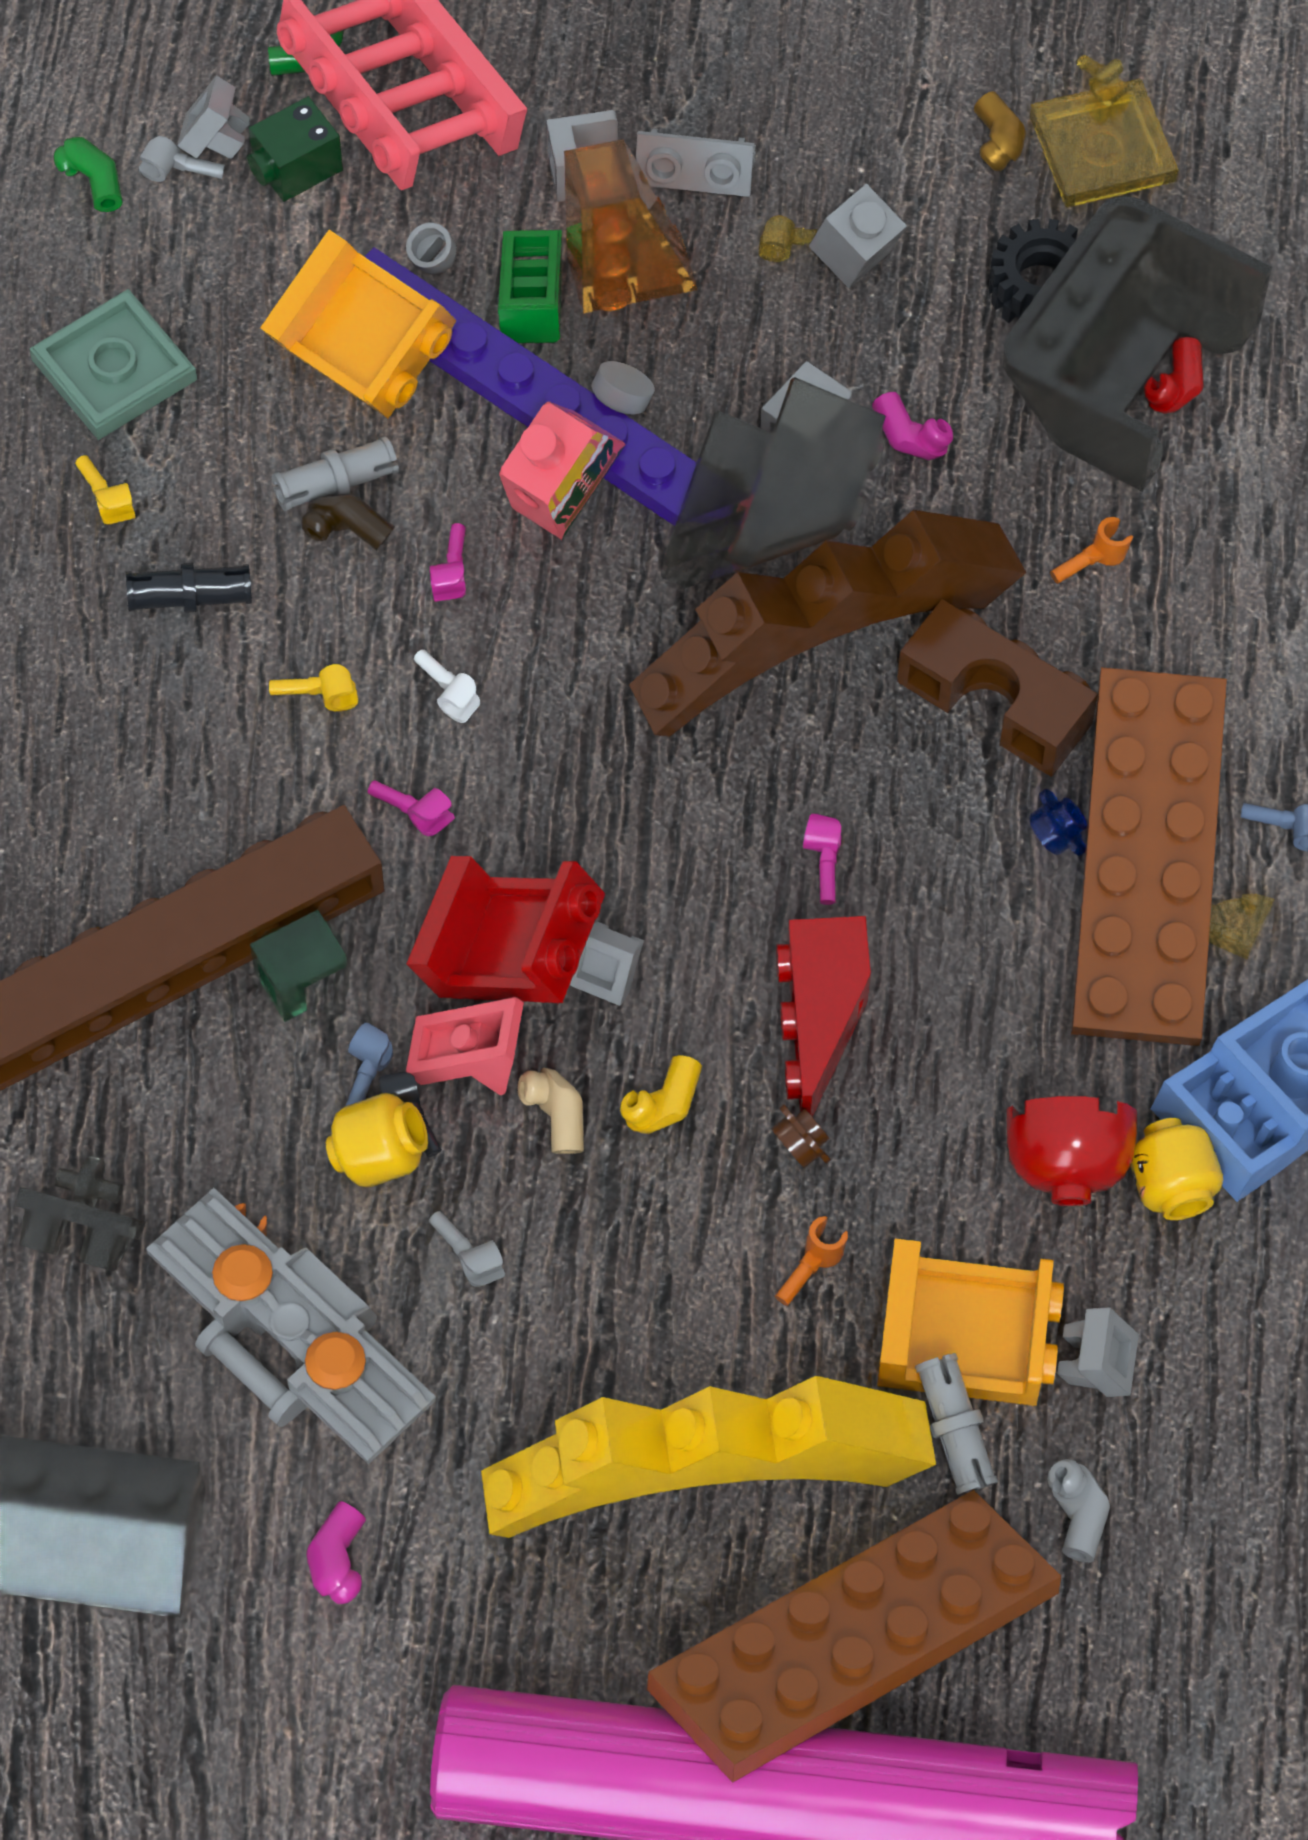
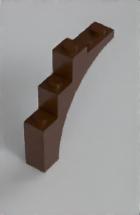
(833, 591)

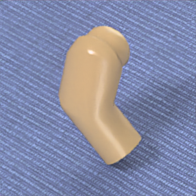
(560, 1102)

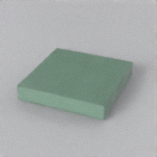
(113, 364)

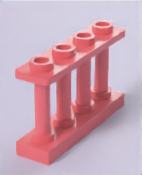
(427, 34)

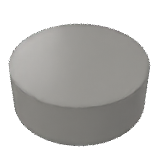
(622, 387)

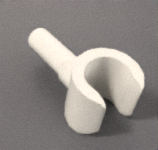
(459, 697)

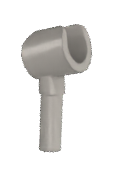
(163, 154)
(479, 1263)

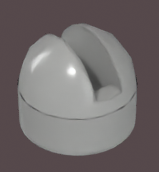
(424, 245)

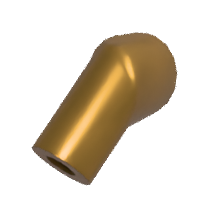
(1005, 128)

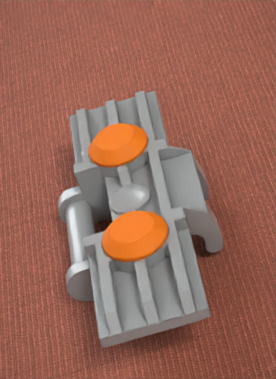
(307, 1310)

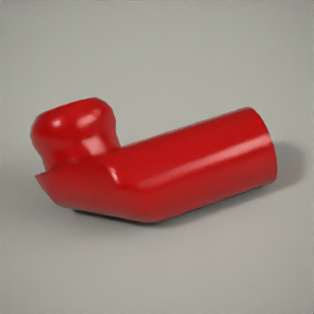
(1183, 383)

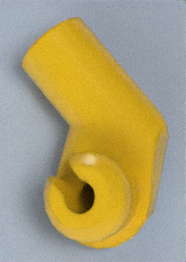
(666, 1106)

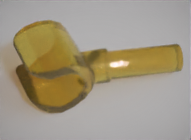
(1105, 79)
(779, 236)

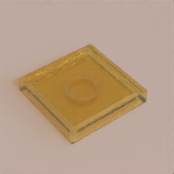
(1103, 148)

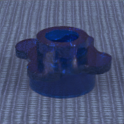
(1058, 824)

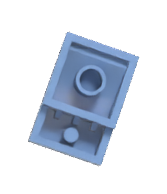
(1249, 1093)

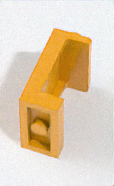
(359, 325)
(978, 1311)

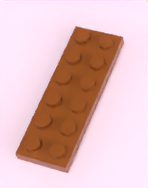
(1149, 857)
(852, 1635)

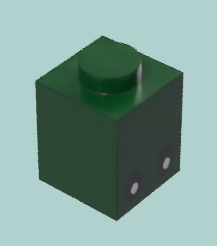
(294, 149)

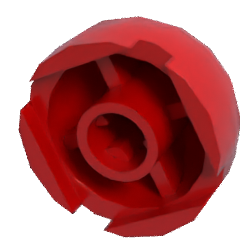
(1071, 1146)

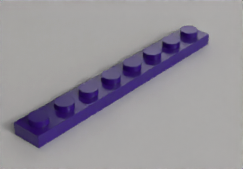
(523, 383)

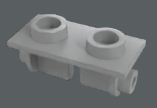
(696, 163)

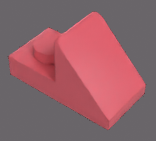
(467, 1043)

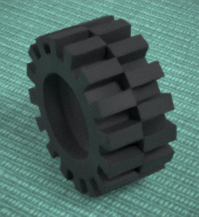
(1022, 251)

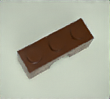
(961, 654)

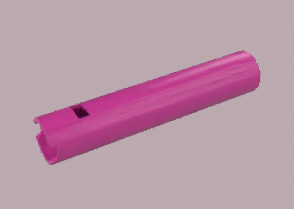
(644, 1778)

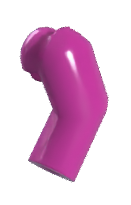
(329, 1558)

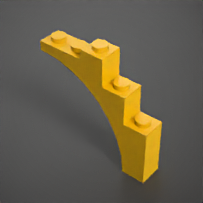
(709, 1438)

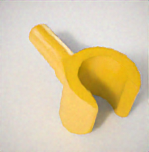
(113, 501)
(333, 683)

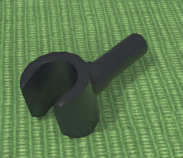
(405, 1087)

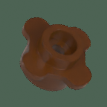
(801, 1136)

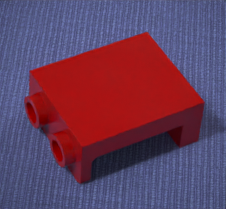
(505, 933)

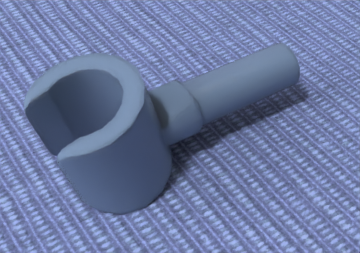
(1285, 819)
(375, 1051)

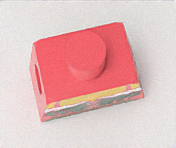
(557, 467)

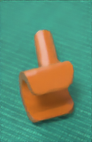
(1101, 550)
(816, 1255)

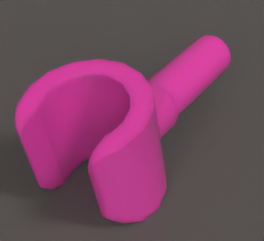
(448, 578)
(427, 814)
(824, 836)

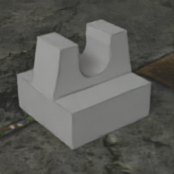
(214, 122)
(608, 964)
(1105, 1353)

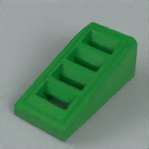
(531, 287)

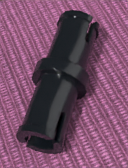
(188, 587)

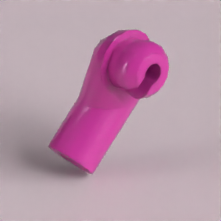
(909, 437)

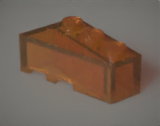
(619, 231)

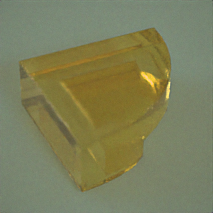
(1238, 923)

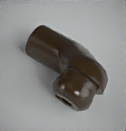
(345, 513)

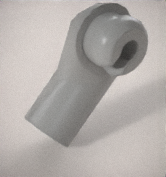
(1083, 1504)

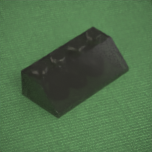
(97, 1525)

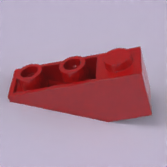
(828, 991)

